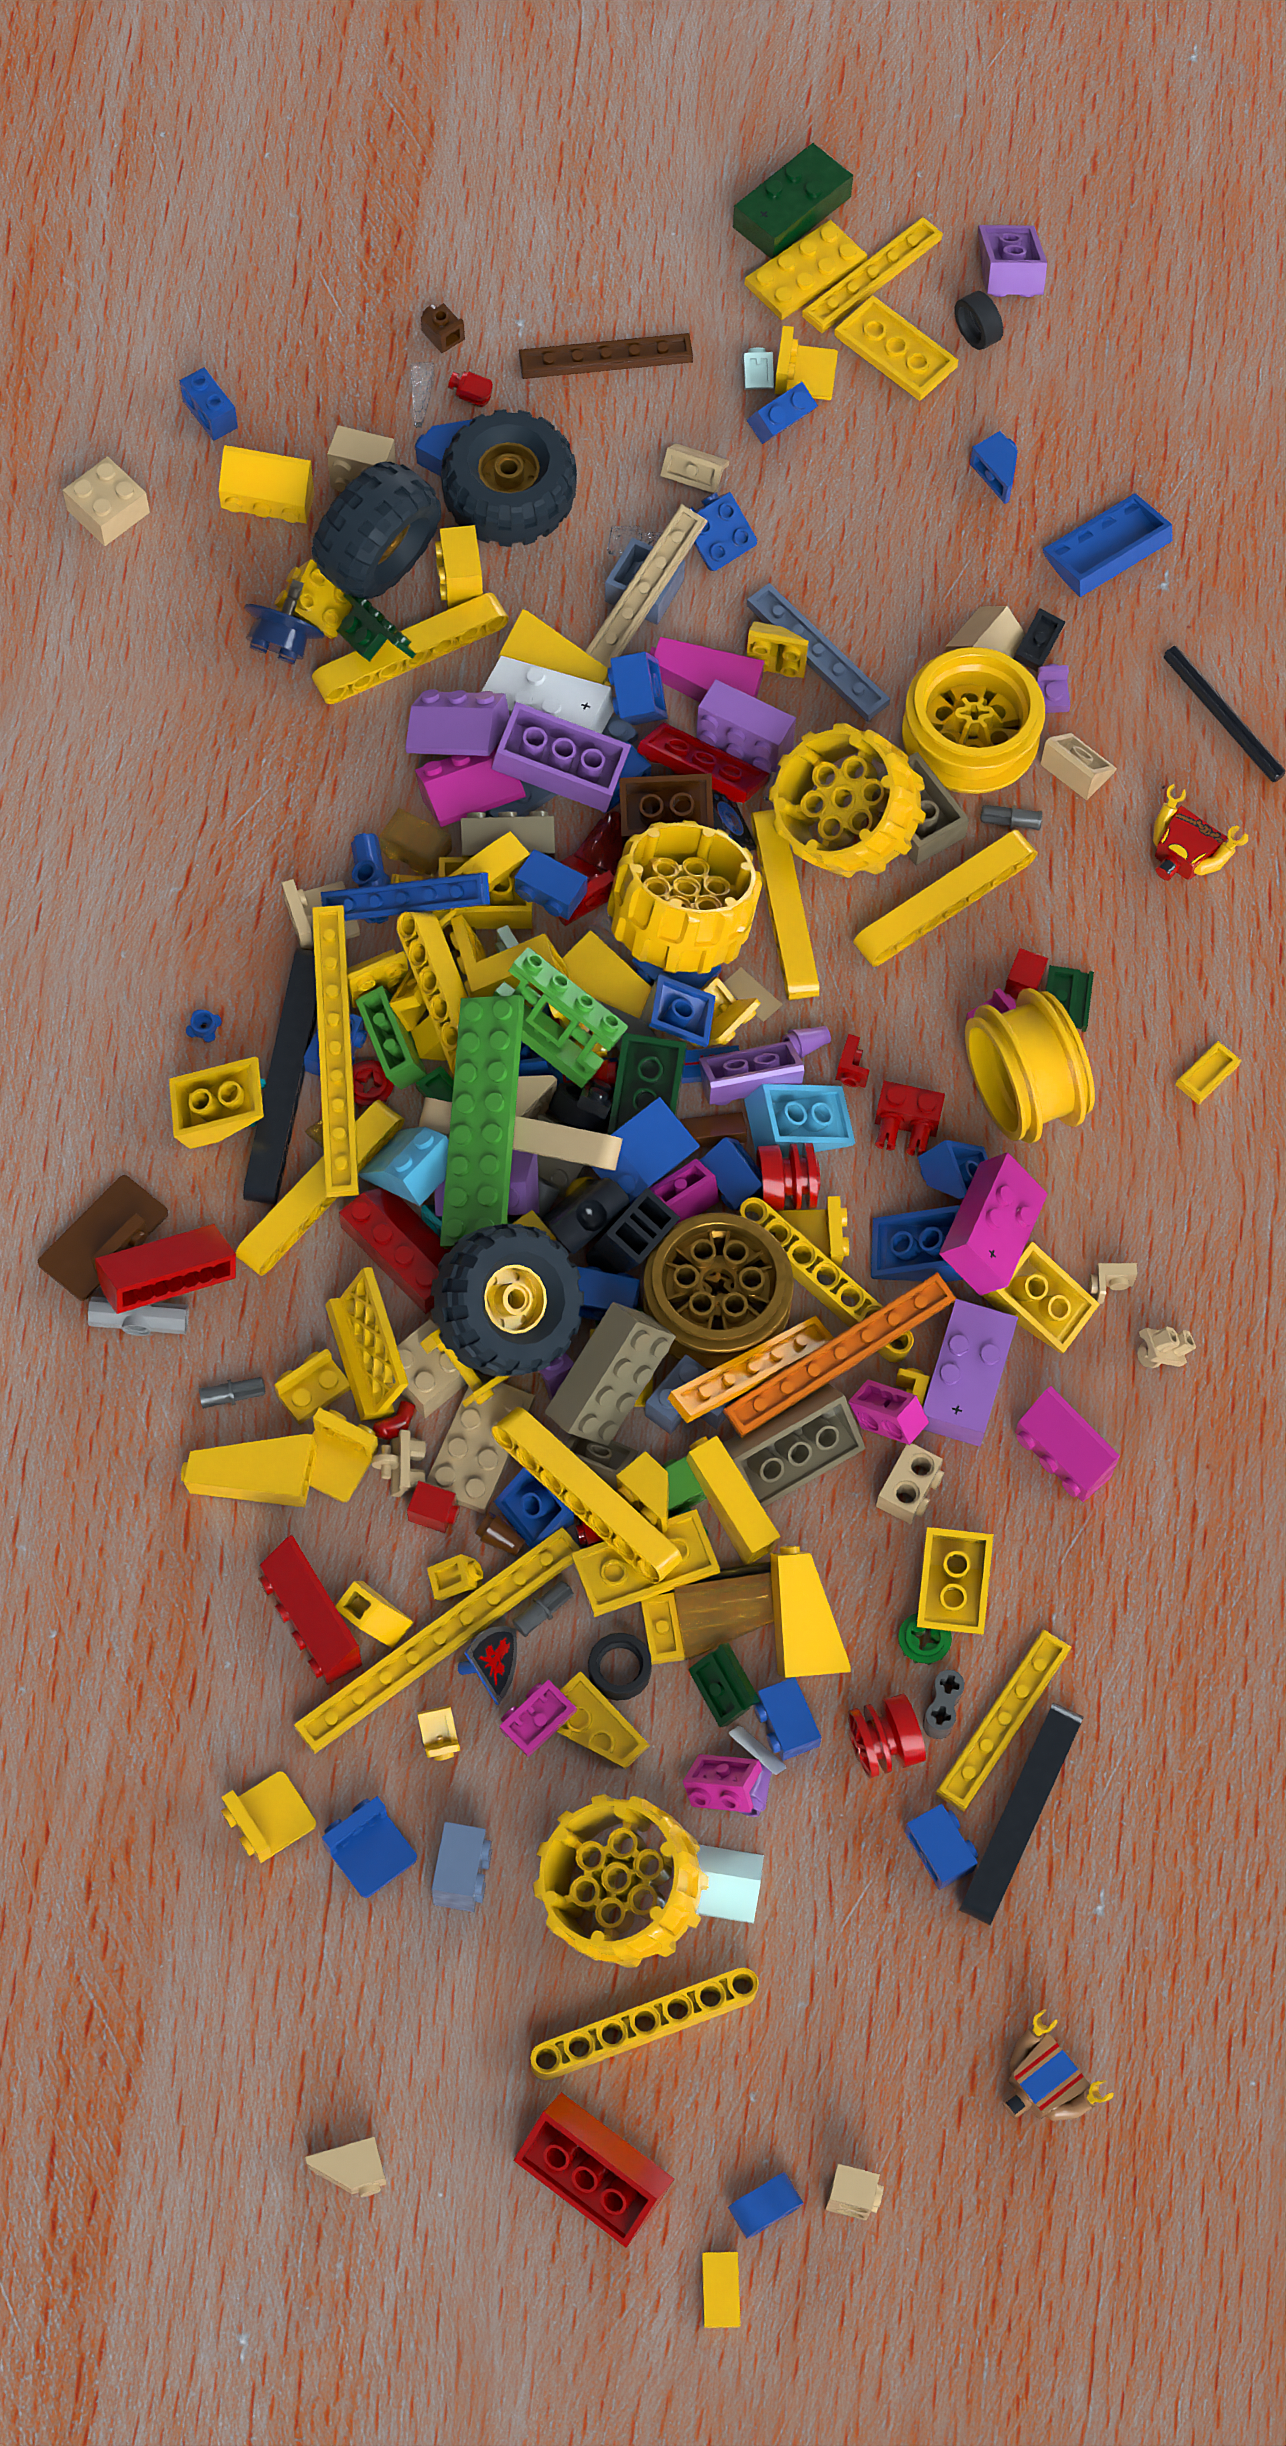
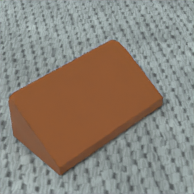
(712, 1129)

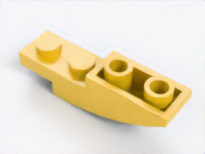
(497, 860)

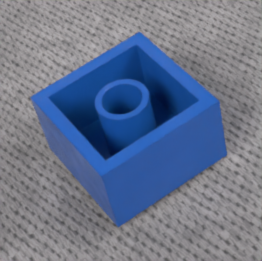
(637, 688)

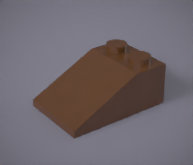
(664, 800)

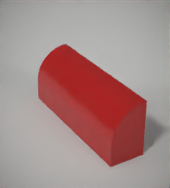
(166, 1268)

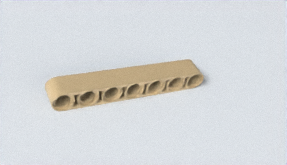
(540, 1137)

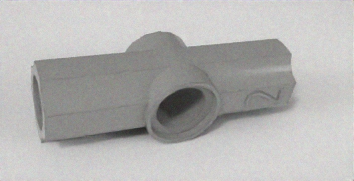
(142, 1320)

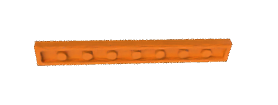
(839, 1355)

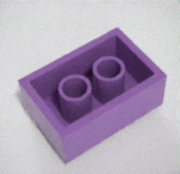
(745, 727)

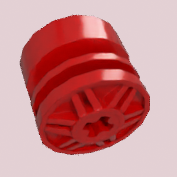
(789, 1176)
(885, 1736)

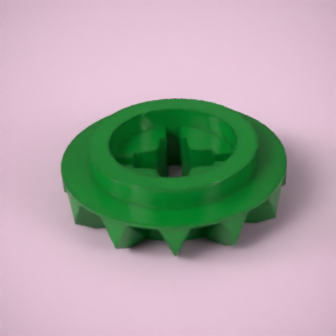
(910, 1643)

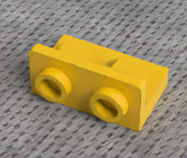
(311, 1386)

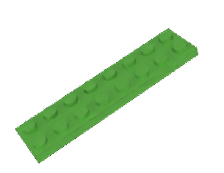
(482, 1115)

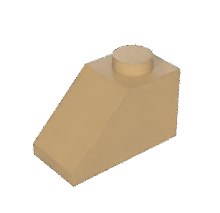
(351, 2167)

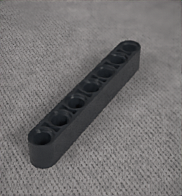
(1021, 1814)

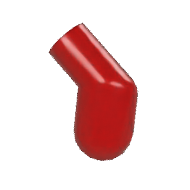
(390, 1427)

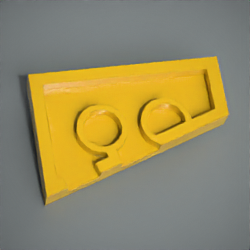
(600, 1725)

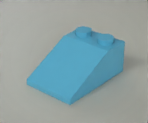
(798, 1116)
(410, 1164)

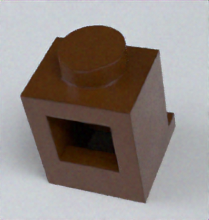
(442, 327)

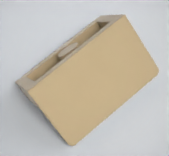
(693, 467)

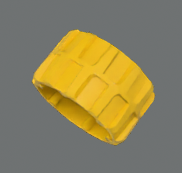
(811, 765)
(684, 897)
(572, 1844)

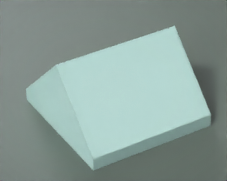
(732, 1883)

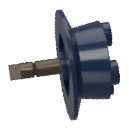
(280, 630)

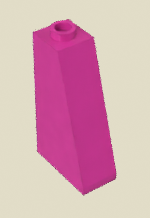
(694, 668)

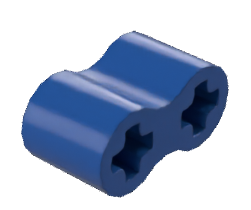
(765, 2205)

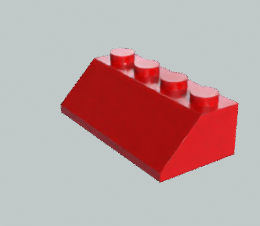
(396, 1242)
(310, 1612)
(593, 2169)

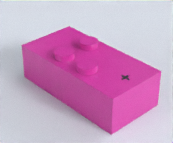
(993, 1224)

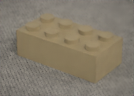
(610, 1374)

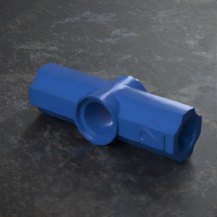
(368, 865)

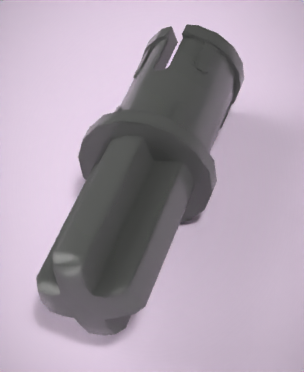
(1011, 817)
(231, 1392)
(543, 1608)

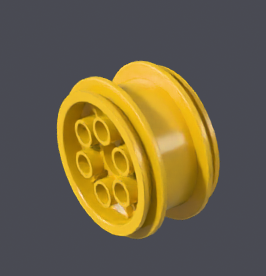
(967, 678)
(1029, 1065)

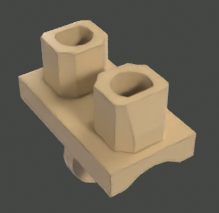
(1164, 1347)
(395, 1462)

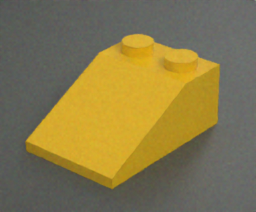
(215, 1102)
(1044, 1299)
(954, 1580)

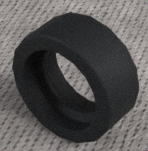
(978, 320)
(564, 1108)
(628, 1642)

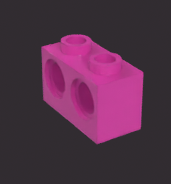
(888, 1411)

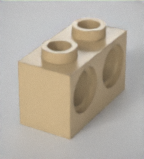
(904, 1480)
(854, 2192)

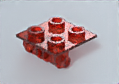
(604, 844)

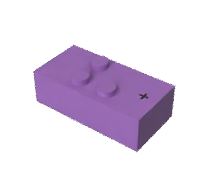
(561, 757)
(968, 1372)

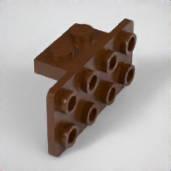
(111, 1224)

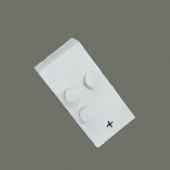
(552, 692)

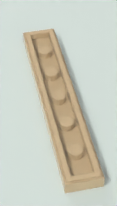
(646, 585)

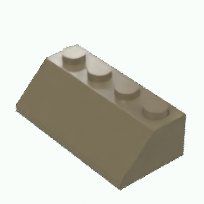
(797, 1445)

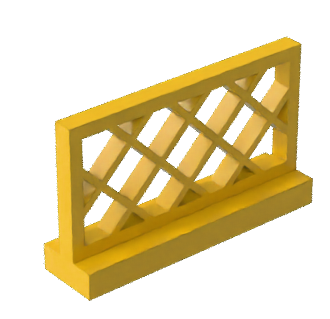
(361, 1358)

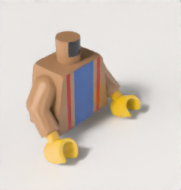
(1048, 2078)

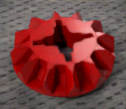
(361, 1074)

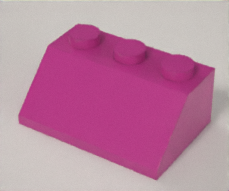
(465, 786)
(1066, 1445)

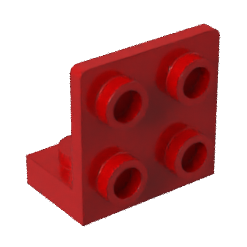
(598, 887)

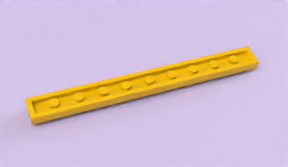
(335, 1052)
(437, 1641)

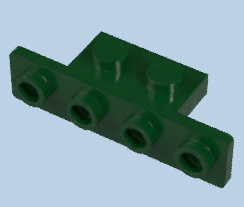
(368, 629)

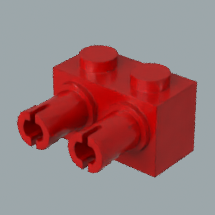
(908, 1110)

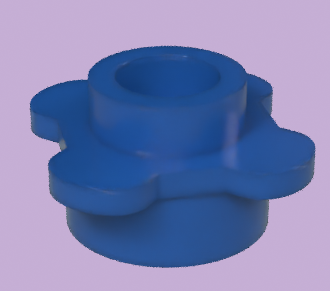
(203, 1017)

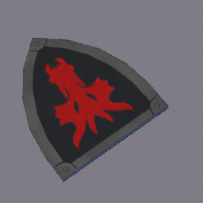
(493, 1659)

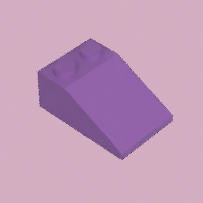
(1012, 260)

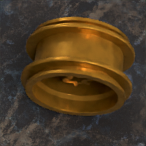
(742, 1331)

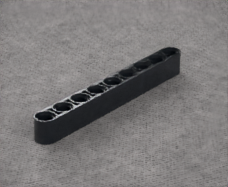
(283, 1083)

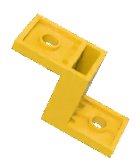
(489, 973)

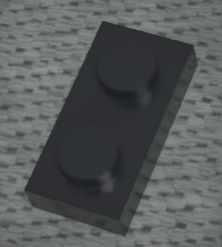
(1039, 640)
(596, 1098)

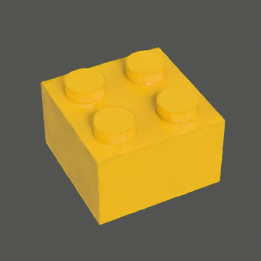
(458, 565)

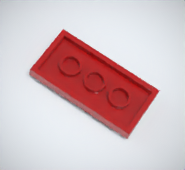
(693, 756)

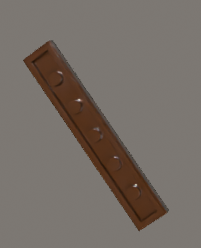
(605, 356)

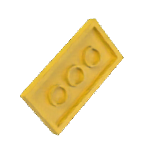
(805, 269)
(896, 348)
(615, 1584)

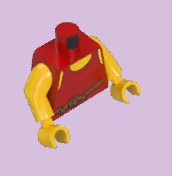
(1189, 843)

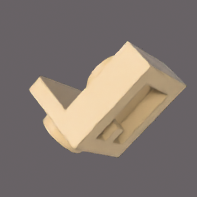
(1113, 1275)

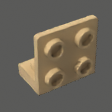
(299, 906)

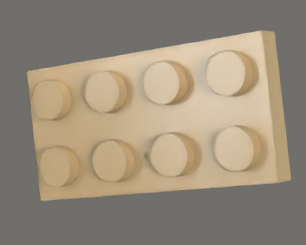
(470, 1456)

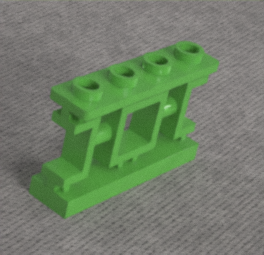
(546, 1035)

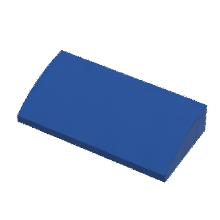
(1108, 544)

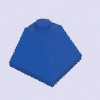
(951, 1166)

